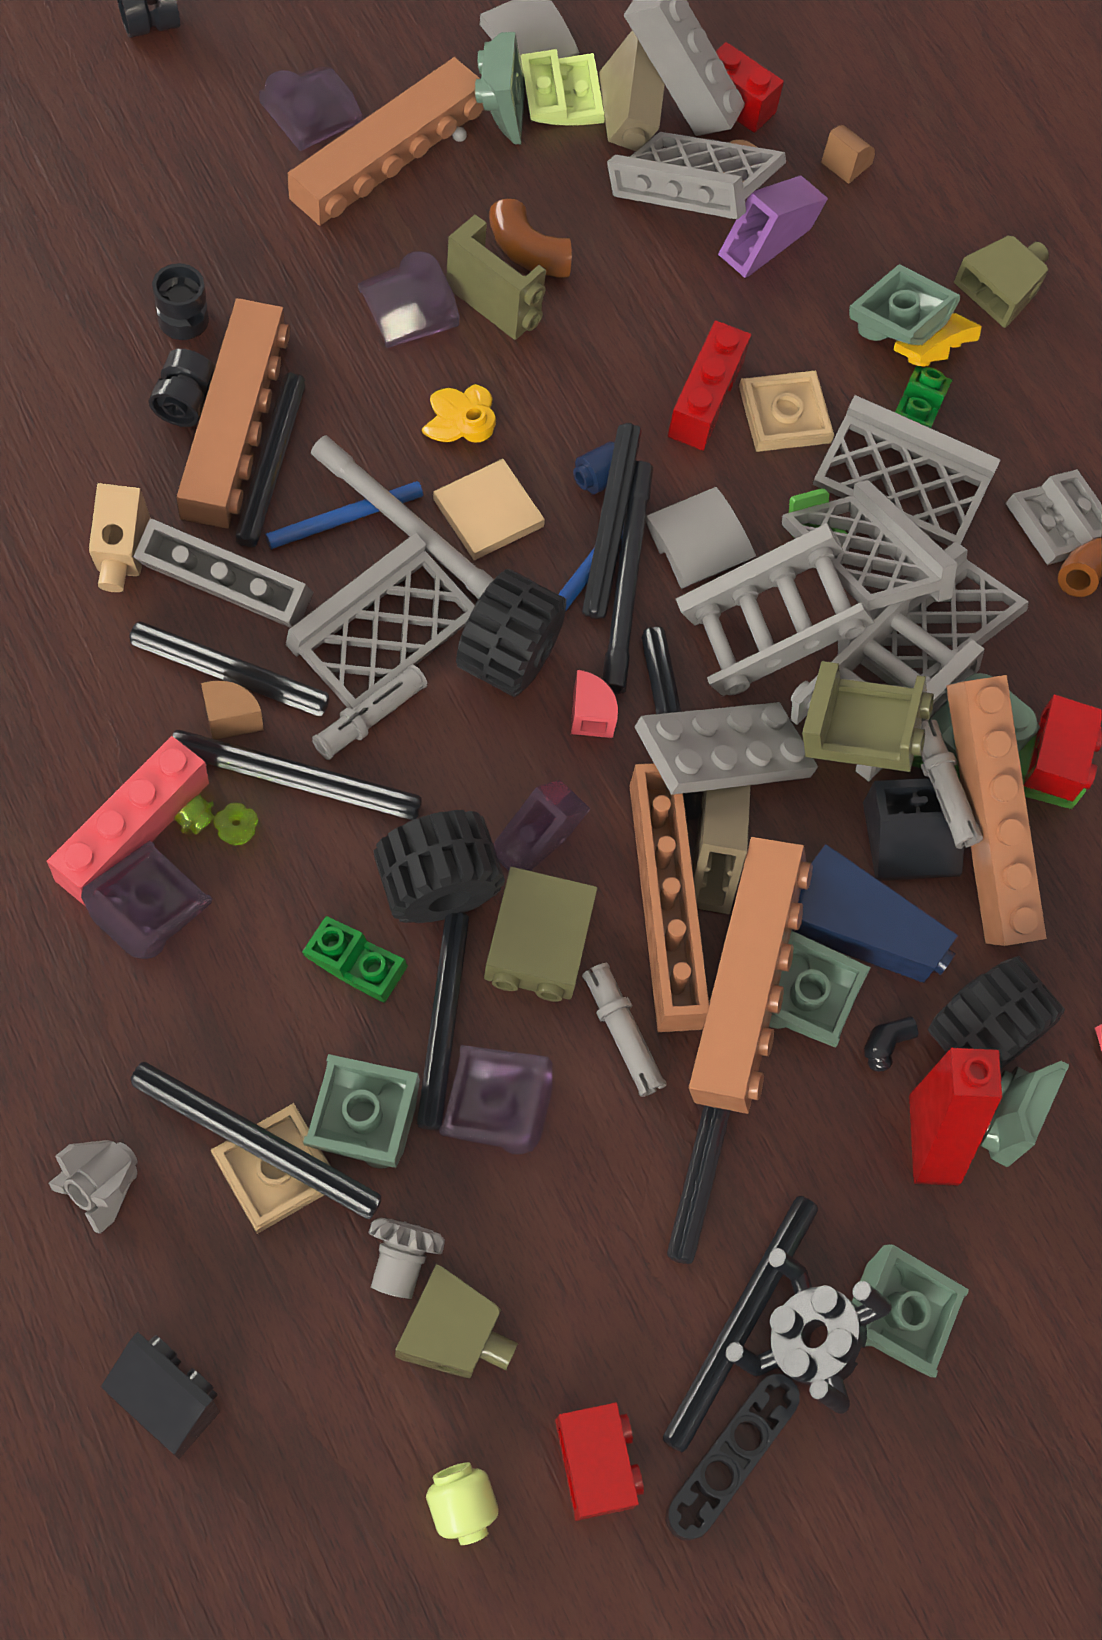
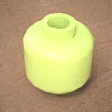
(462, 1503)

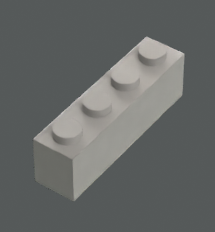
(686, 63)
(223, 574)

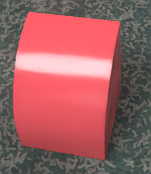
(593, 707)

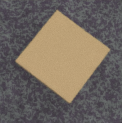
(786, 411)
(488, 509)
(260, 1188)

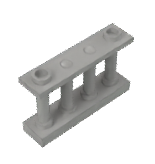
(742, 588)
(954, 665)

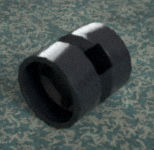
(139, 20)
(180, 301)
(182, 388)

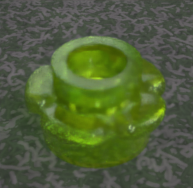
(195, 815)
(236, 834)

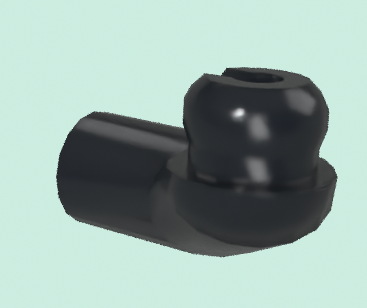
(884, 1039)

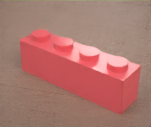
(130, 816)

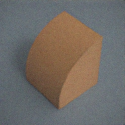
(847, 153)
(231, 709)

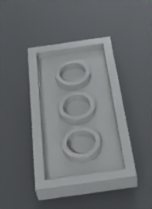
(724, 747)

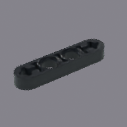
(737, 1459)

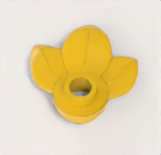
(461, 415)

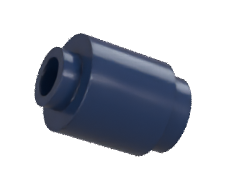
(593, 468)

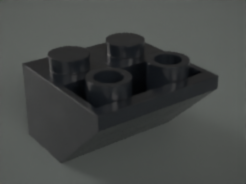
(909, 832)
(160, 1395)

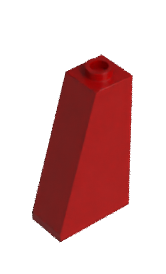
(953, 1113)

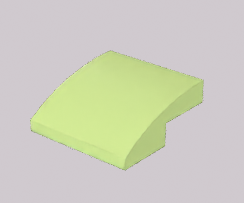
(562, 88)

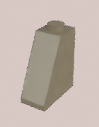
(631, 95)
(720, 847)

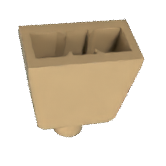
(115, 534)

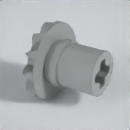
(401, 1255)

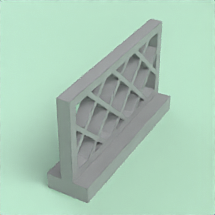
(684, 181)
(920, 443)
(891, 535)
(361, 594)
(917, 613)

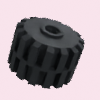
(511, 632)
(438, 866)
(999, 1012)

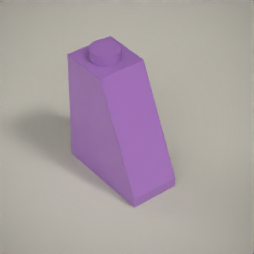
(771, 223)

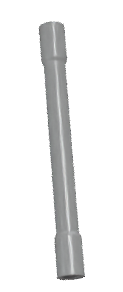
(345, 467)

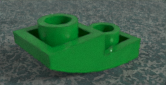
(923, 395)
(354, 959)

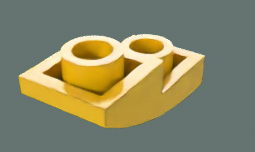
(937, 348)

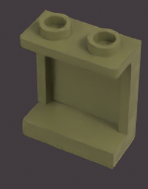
(492, 285)
(866, 721)
(540, 934)

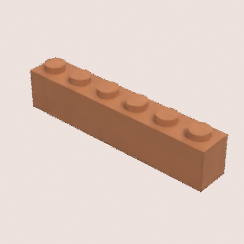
(384, 142)
(232, 414)
(996, 795)
(668, 903)
(749, 976)

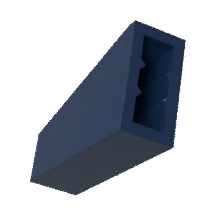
(871, 921)

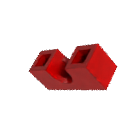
(708, 384)

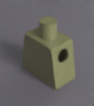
(1003, 277)
(453, 1328)

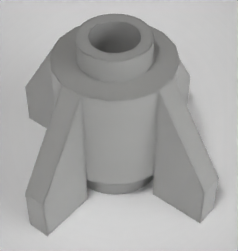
(96, 1178)

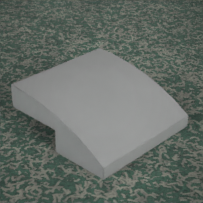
(536, 26)
(1058, 515)
(700, 537)

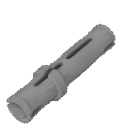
(355, 722)
(940, 769)
(616, 1013)

